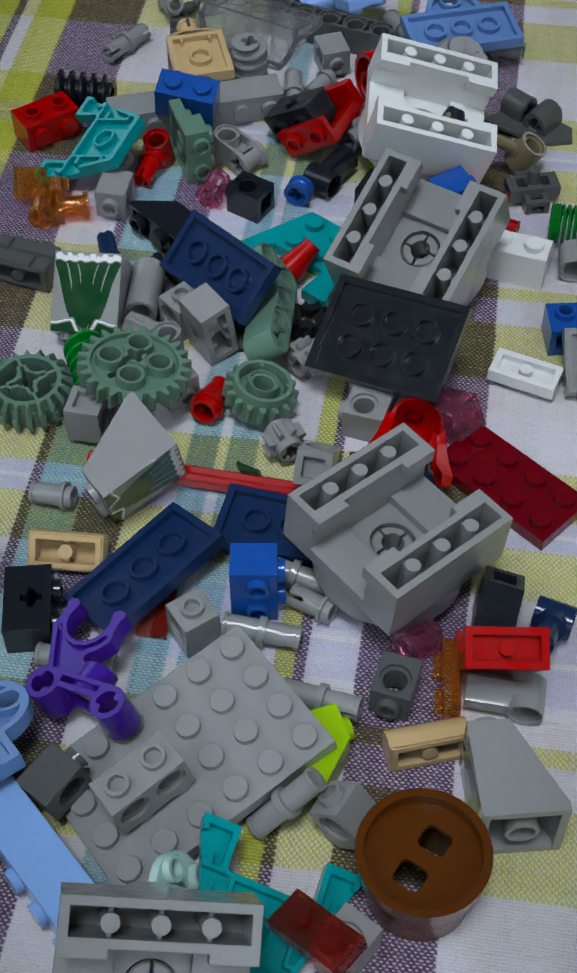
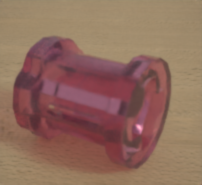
(209, 186)
(418, 640)

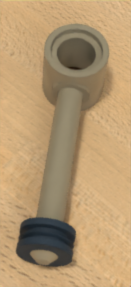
(520, 152)

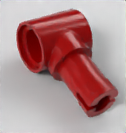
(156, 156)

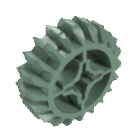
(33, 390)

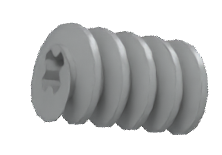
(249, 55)

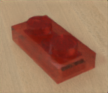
(317, 933)

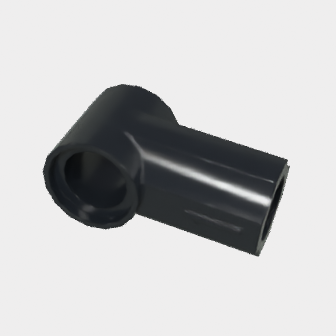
(331, 171)

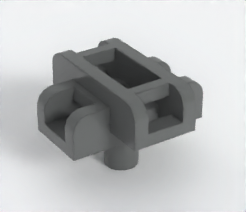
(532, 184)

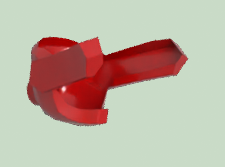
(428, 424)

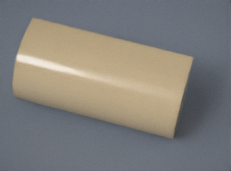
(67, 549)
(423, 743)

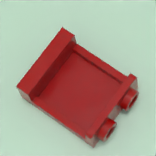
(318, 131)
(504, 648)

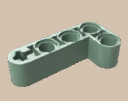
(271, 325)

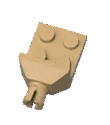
(199, 51)

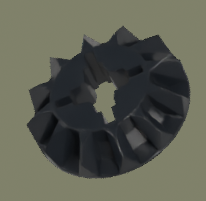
(305, 327)

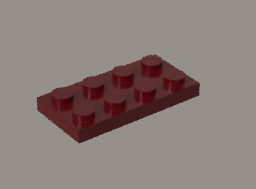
(524, 489)

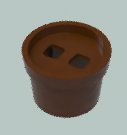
(395, 834)

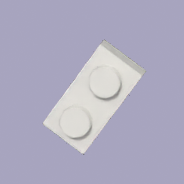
(525, 373)

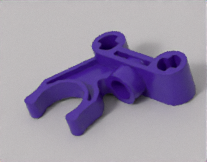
(78, 679)

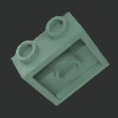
(191, 142)

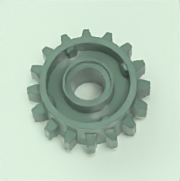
(259, 392)

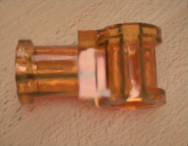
(56, 207)

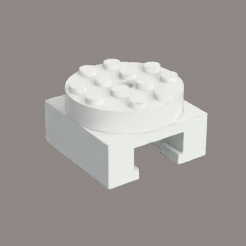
(405, 104)

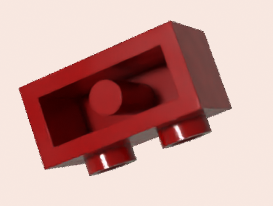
(46, 121)

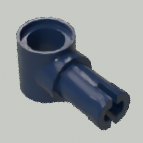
(556, 616)

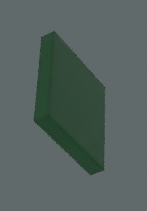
(243, 468)

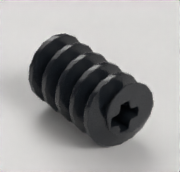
(80, 88)

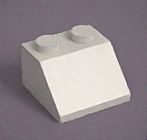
(521, 259)

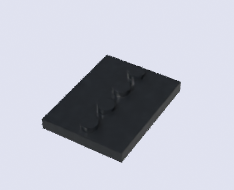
(388, 339)

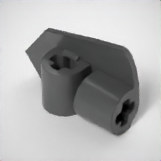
(522, 114)

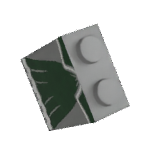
(89, 292)
(131, 461)
(511, 788)

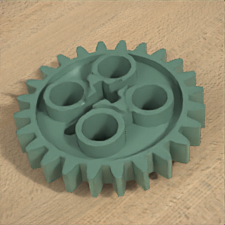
(135, 363)

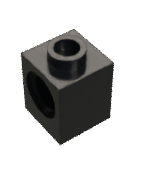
(250, 196)

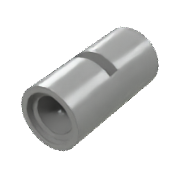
(145, 287)

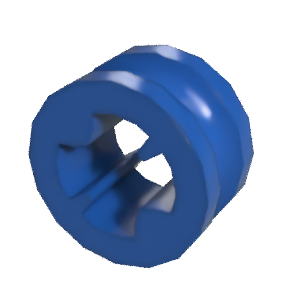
(299, 190)

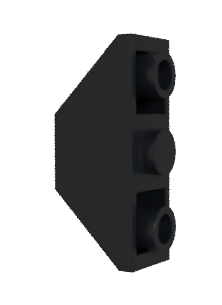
(158, 221)
(498, 598)

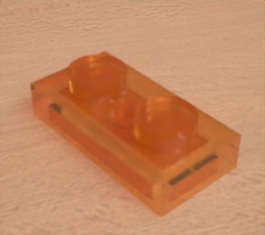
(446, 667)

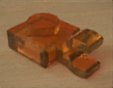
(29, 178)

